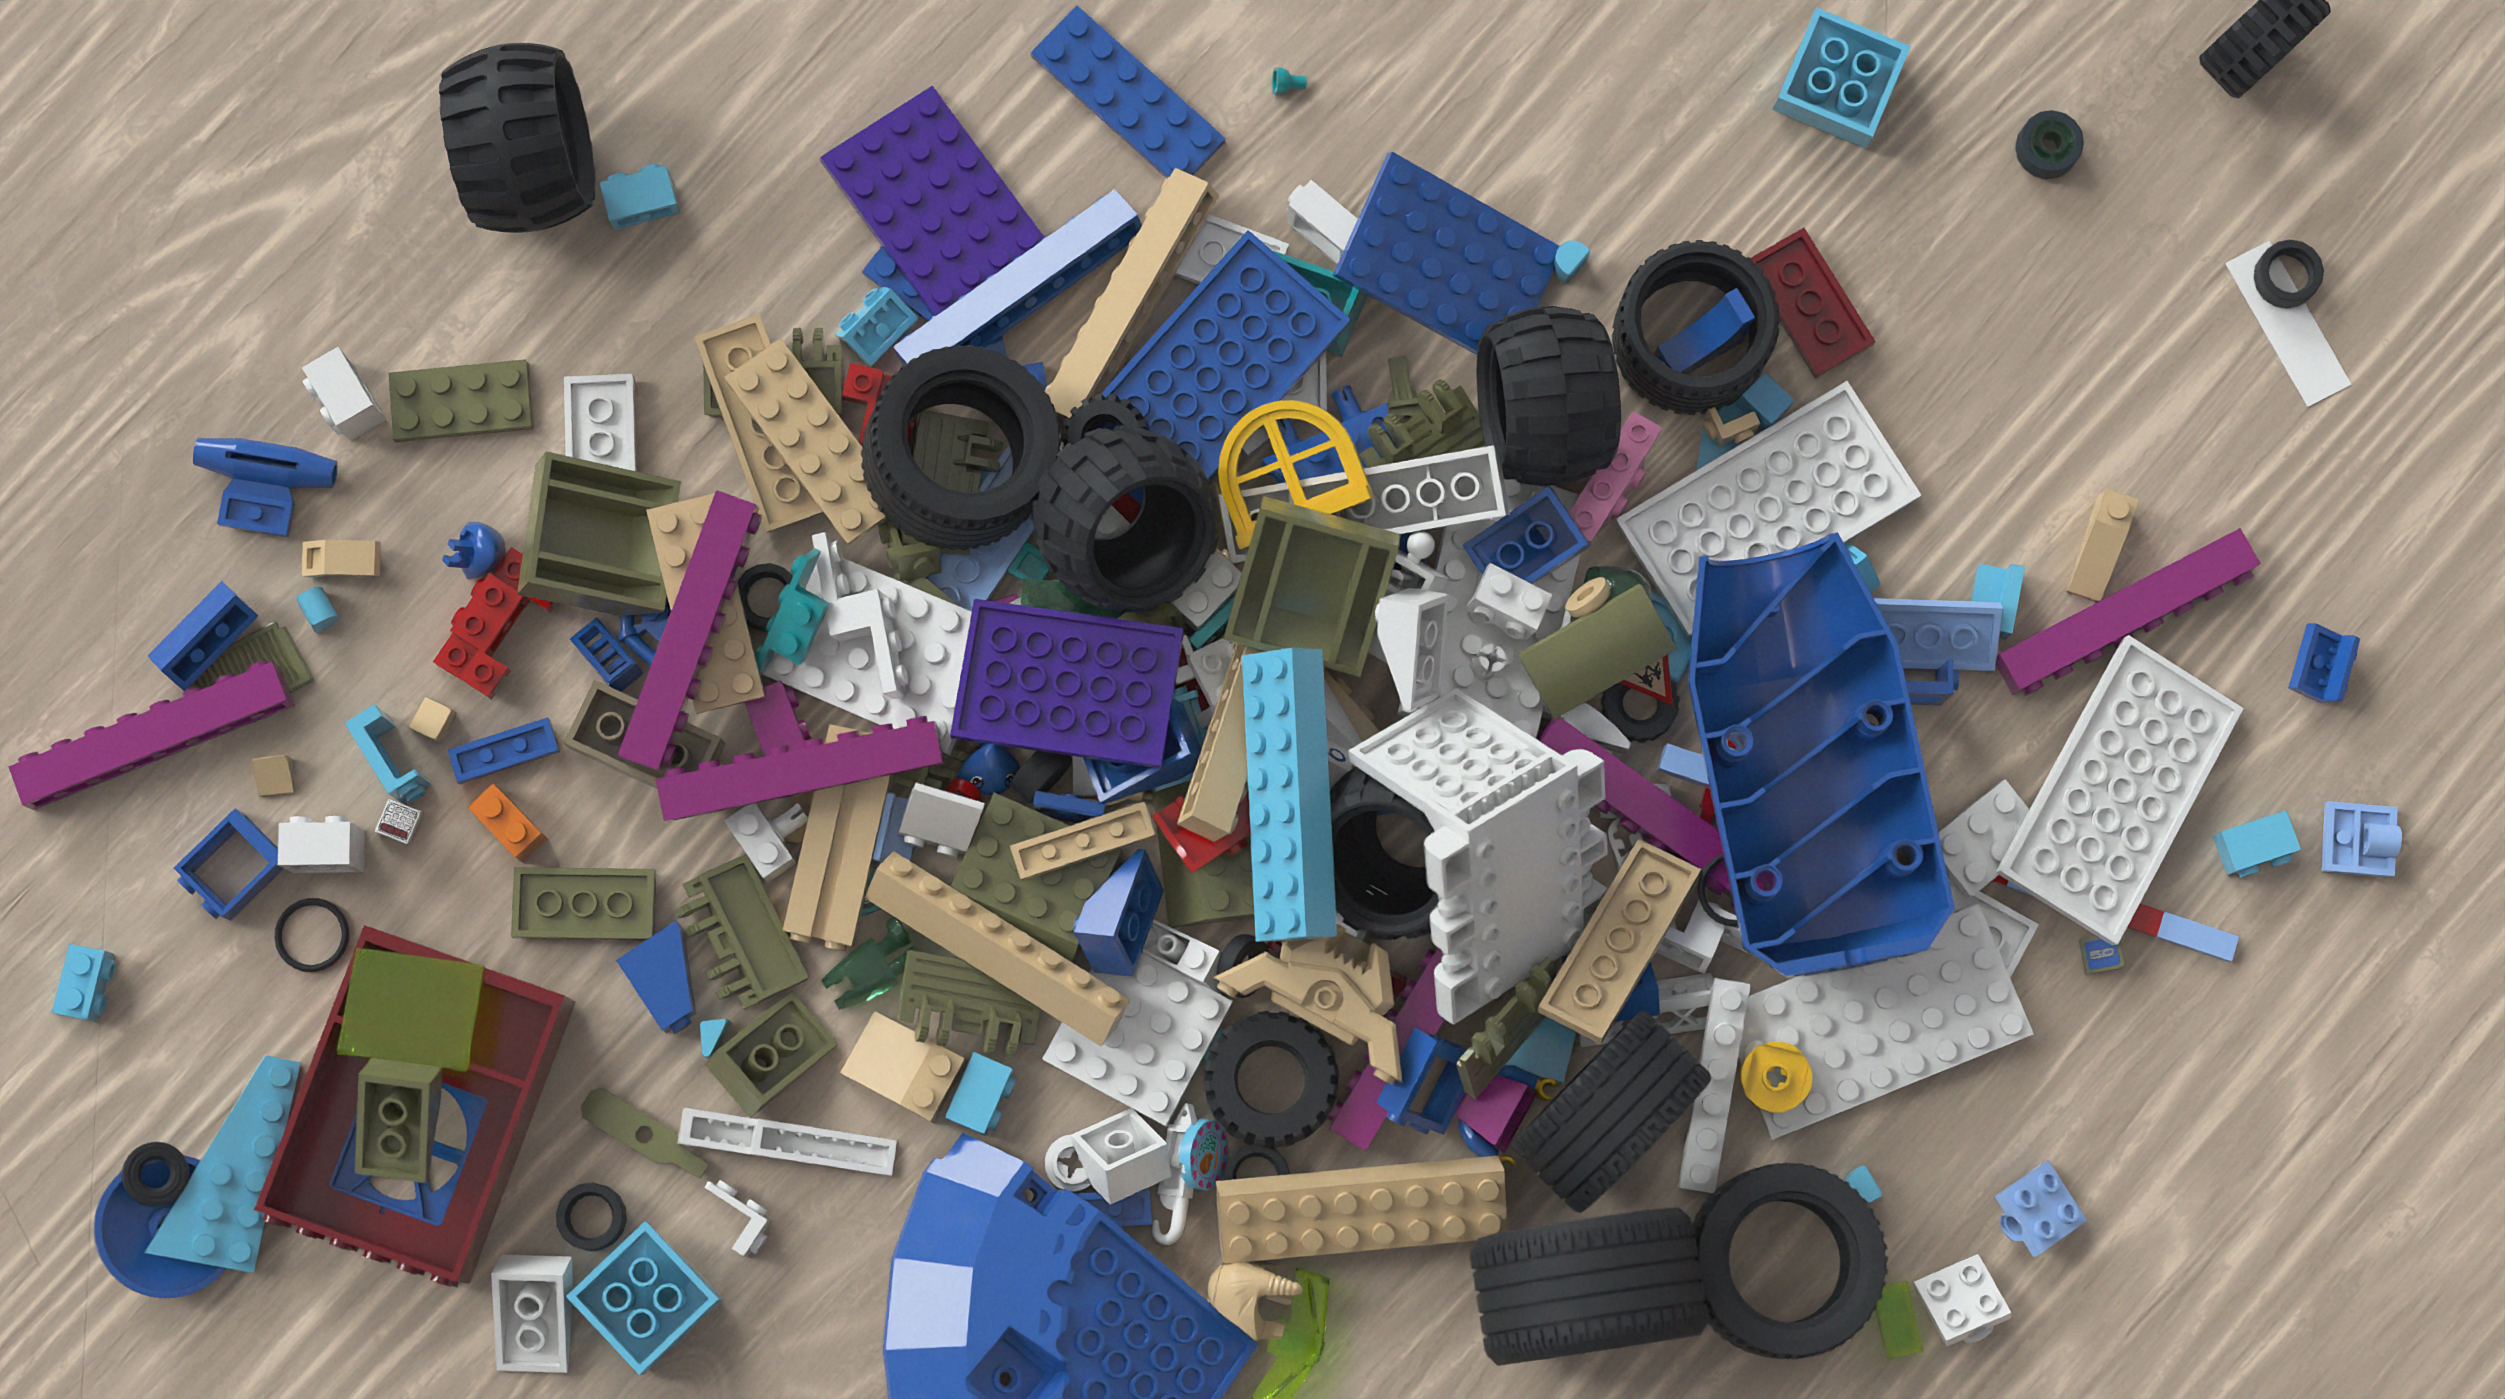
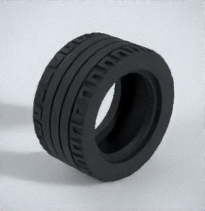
(971, 379)
(1611, 1112)
(1859, 1248)

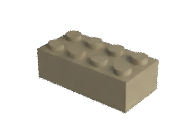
(603, 725)

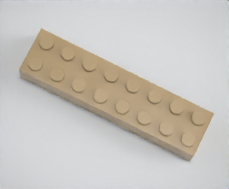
(1361, 1209)

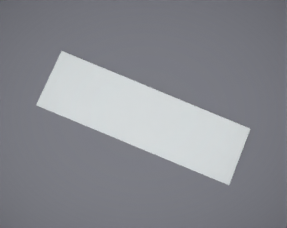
(2291, 331)

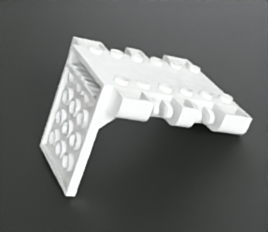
(1504, 843)

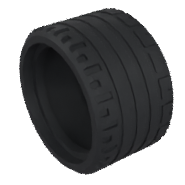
(1697, 263)

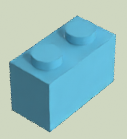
(639, 196)
(2257, 843)
(980, 1094)

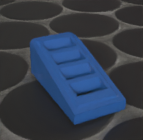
(621, 671)

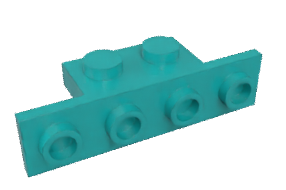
(798, 618)

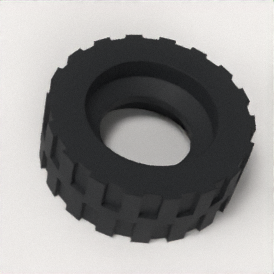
(1638, 729)

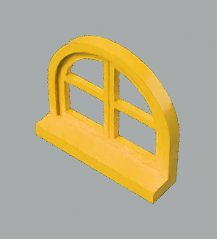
(1331, 502)

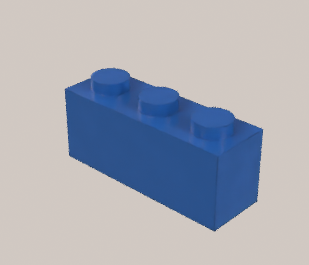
(202, 636)

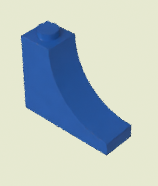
(1708, 336)

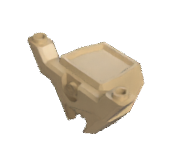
(1333, 985)

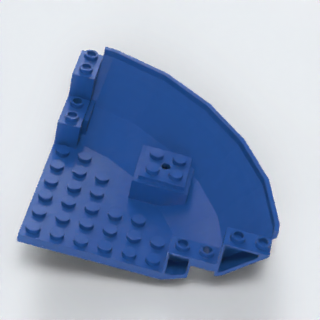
(1040, 1295)

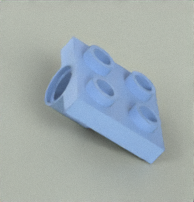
(2360, 839)
(2038, 1209)

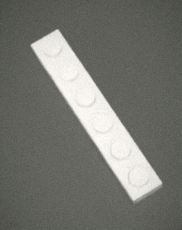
(1712, 1106)

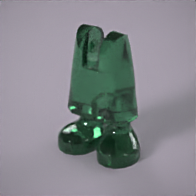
(868, 967)

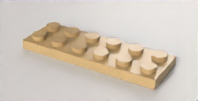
(808, 437)
(771, 481)
(733, 668)
(1619, 941)

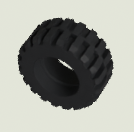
(2260, 41)
(1279, 1031)

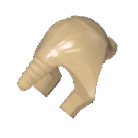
(1236, 1292)

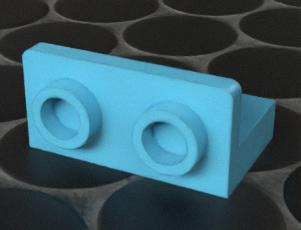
(876, 324)
(84, 983)

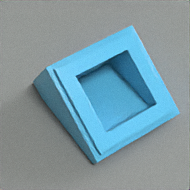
(712, 1035)

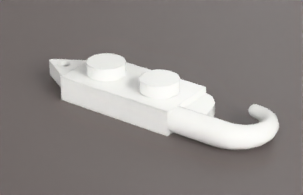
(1174, 1191)

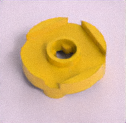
(1765, 1059)

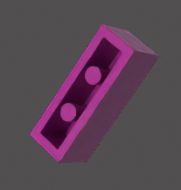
(776, 719)

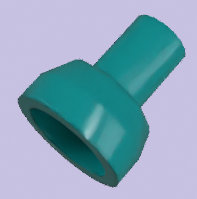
(1283, 81)

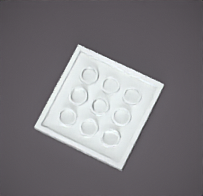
(1155, 1045)

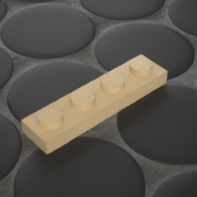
(1082, 841)

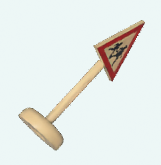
(1652, 679)

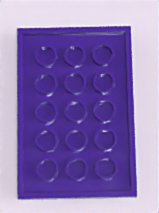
(932, 200)
(1067, 683)

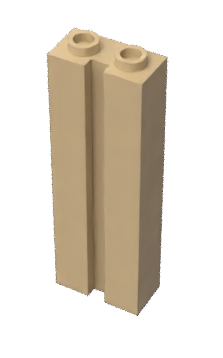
(836, 859)

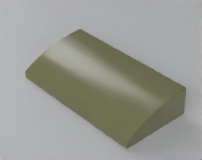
(1597, 651)

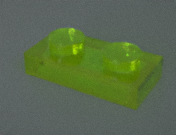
(1898, 1321)

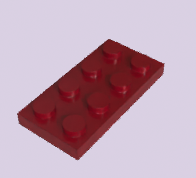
(1813, 303)

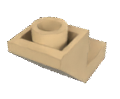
(341, 558)

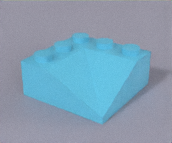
(1841, 78)
(644, 1298)

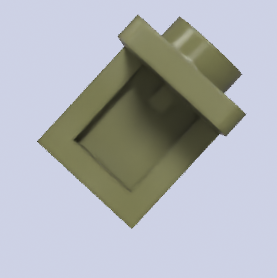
(912, 559)

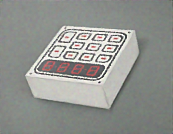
(398, 822)

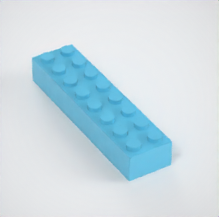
(1289, 795)

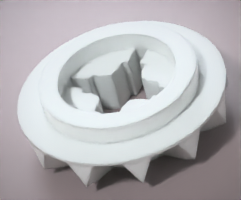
(1058, 1171)

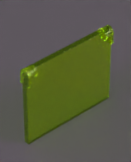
(411, 1009)

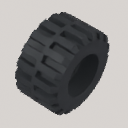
(1100, 411)

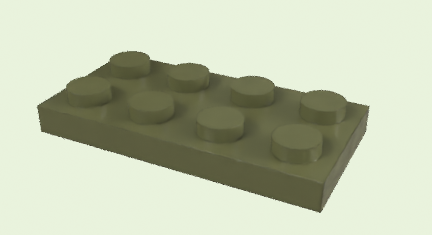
(460, 400)
(583, 903)

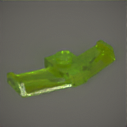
(1301, 1341)

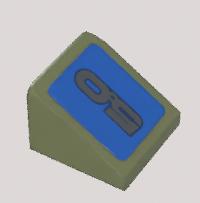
(2101, 956)

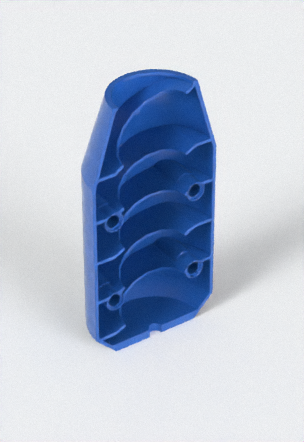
(1815, 793)

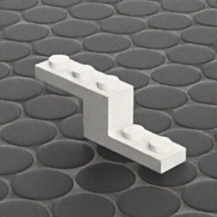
(860, 616)
(1700, 939)

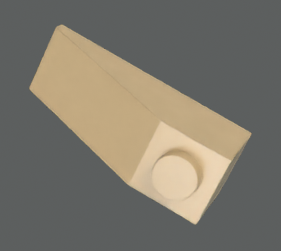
(2102, 544)

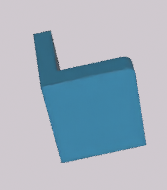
(1766, 400)

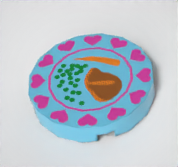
(1203, 1154)

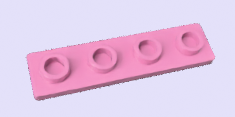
(1607, 488)

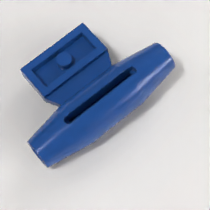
(262, 479)

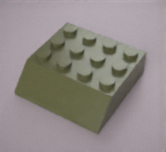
(593, 537)
(1312, 584)
(1212, 894)
(1040, 905)

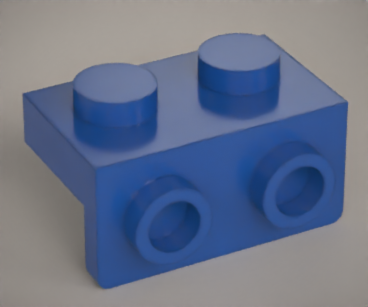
(2324, 664)

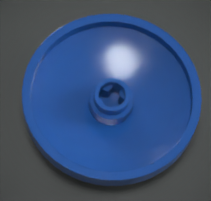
(127, 1228)

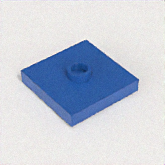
(1067, 807)

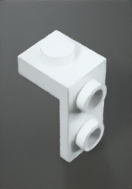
(752, 1236)

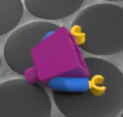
(1496, 1114)

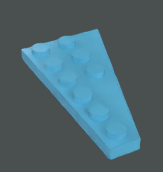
(216, 1212)

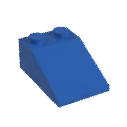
(1530, 540)
(1180, 759)
(1120, 917)

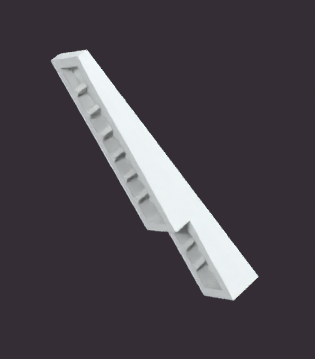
(787, 1141)

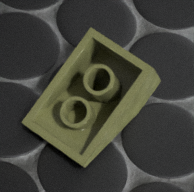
(770, 1054)
(397, 1119)

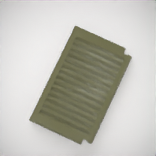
(262, 645)

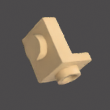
(1735, 430)

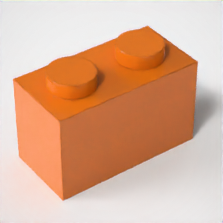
(507, 822)

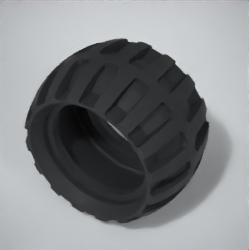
(517, 137)

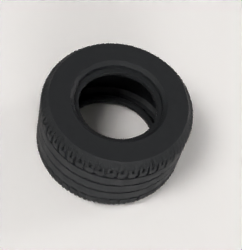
(1589, 1285)

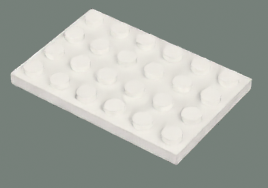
(848, 673)

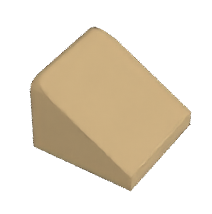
(432, 720)
(273, 775)

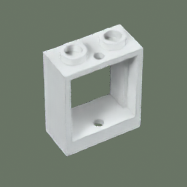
(1320, 220)

